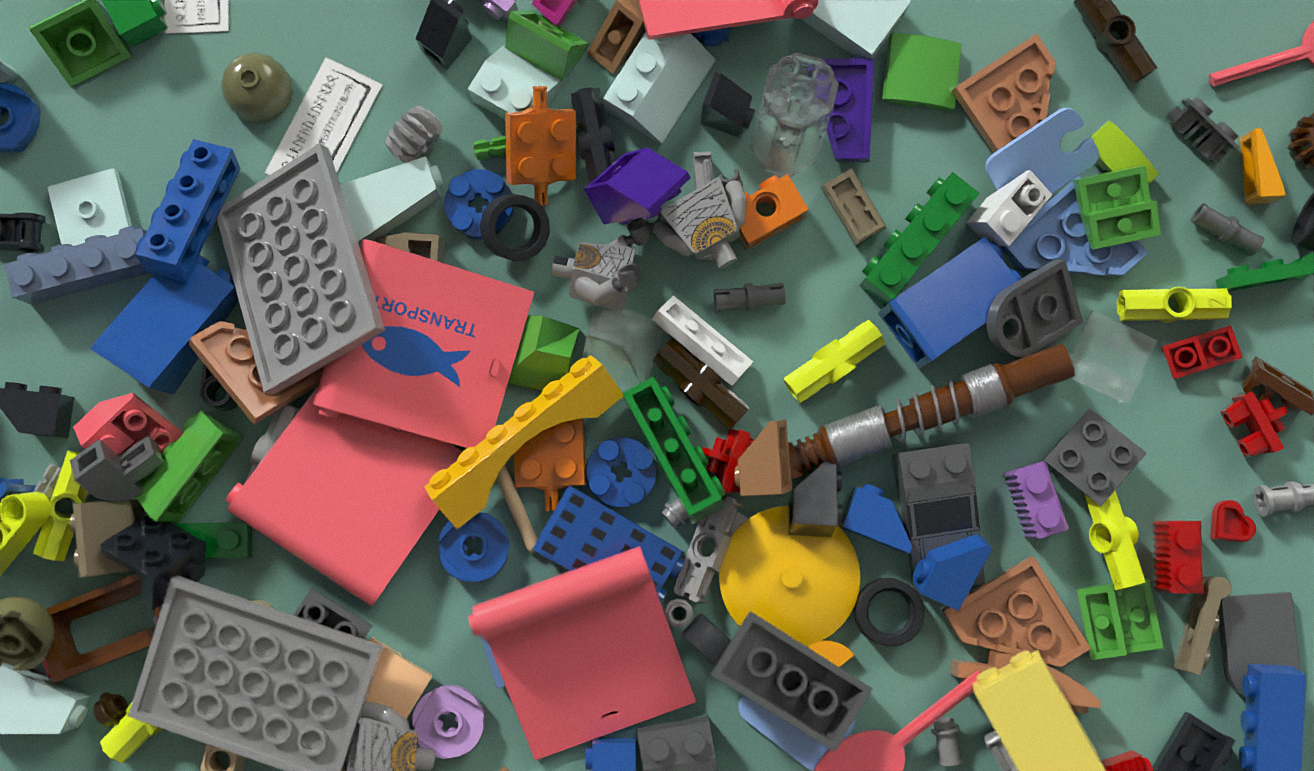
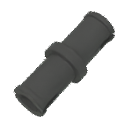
(1227, 229)
(749, 297)

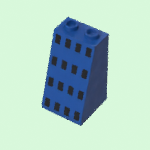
(588, 532)

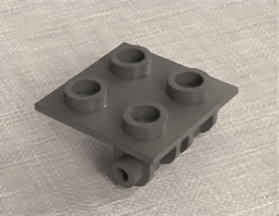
(1220, 133)
(1094, 457)

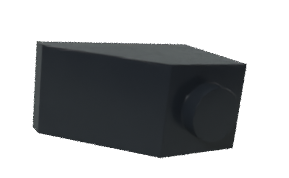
(727, 106)

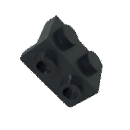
(1194, 747)

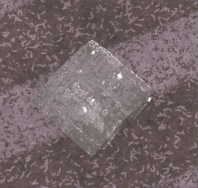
(1110, 356)

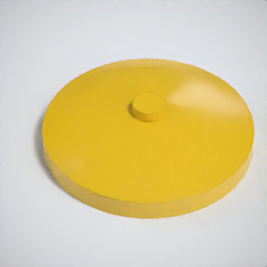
(789, 580)

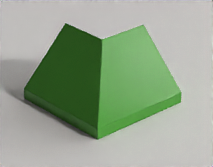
(543, 352)

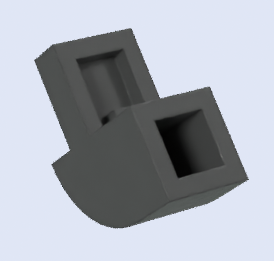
(115, 476)

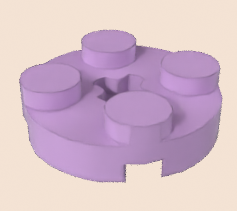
(469, 715)

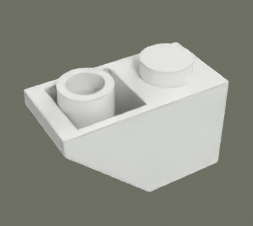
(1009, 209)

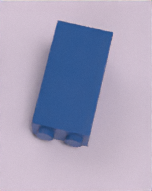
(948, 302)
(155, 327)

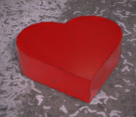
(1230, 523)

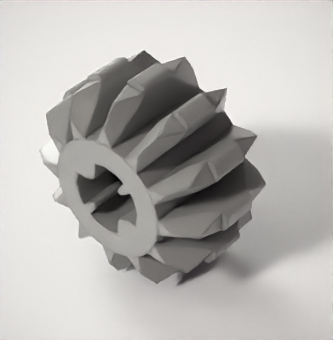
(413, 134)

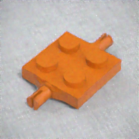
(540, 145)
(552, 460)

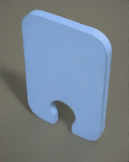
(1041, 153)
(787, 737)

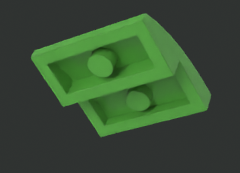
(921, 71)
(1117, 207)
(1119, 619)

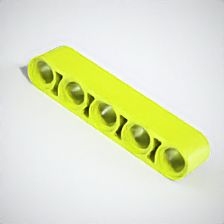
(19, 521)

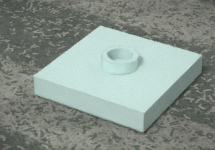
(89, 207)

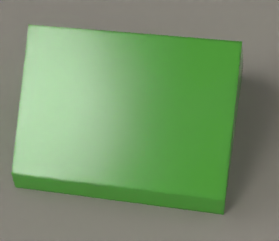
(81, 41)
(543, 43)

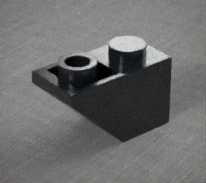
(443, 32)
(37, 412)
(814, 503)

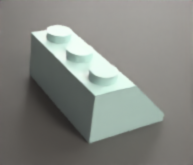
(658, 83)

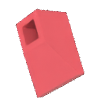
(123, 423)

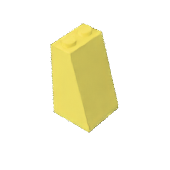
(1035, 717)

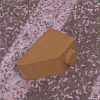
(618, 35)
(766, 463)

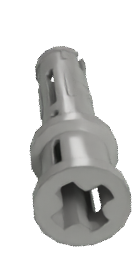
(1288, 497)

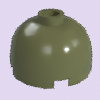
(256, 87)
(24, 632)

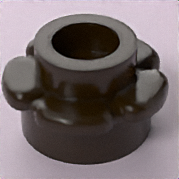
(110, 709)

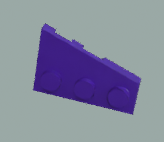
(852, 111)

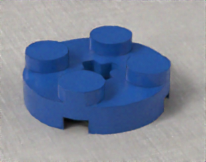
(22, 120)
(463, 191)
(610, 455)
(474, 567)

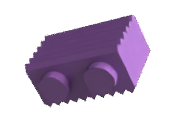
(1036, 500)

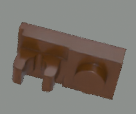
(1293, 393)

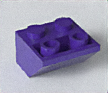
(635, 187)

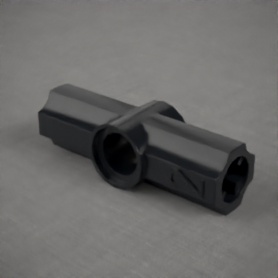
(593, 131)

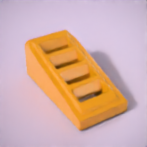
(1259, 170)

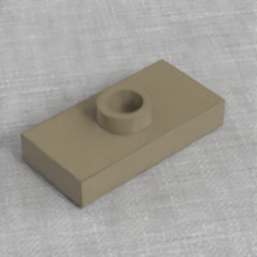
(853, 207)

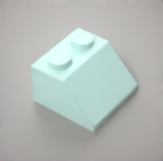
(507, 83)

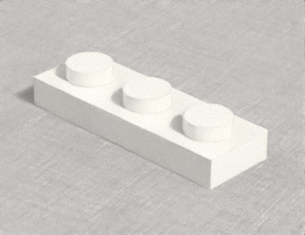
(702, 340)

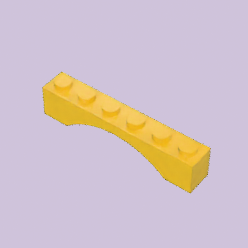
(466, 484)

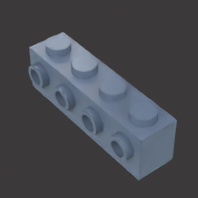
(75, 267)

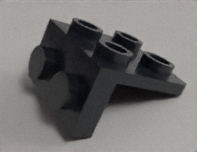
(157, 554)

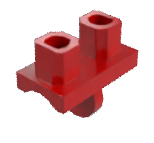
(1261, 421)
(725, 456)

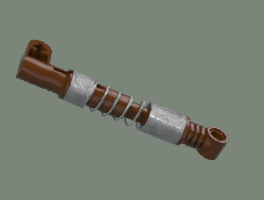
(975, 393)

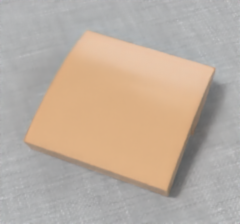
(397, 681)

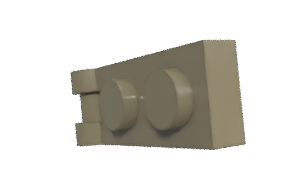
(1200, 625)

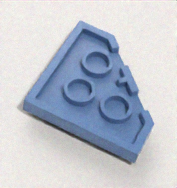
(1060, 234)

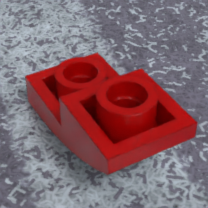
(1202, 352)

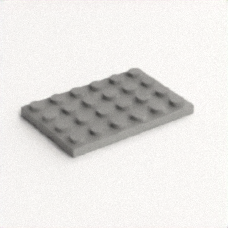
(298, 270)
(254, 679)

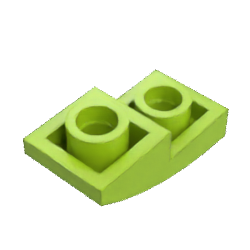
(1119, 152)

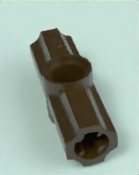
(1126, 53)
(700, 384)

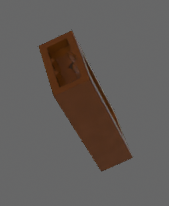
(64, 659)

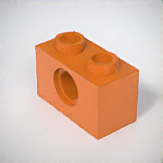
(787, 207)

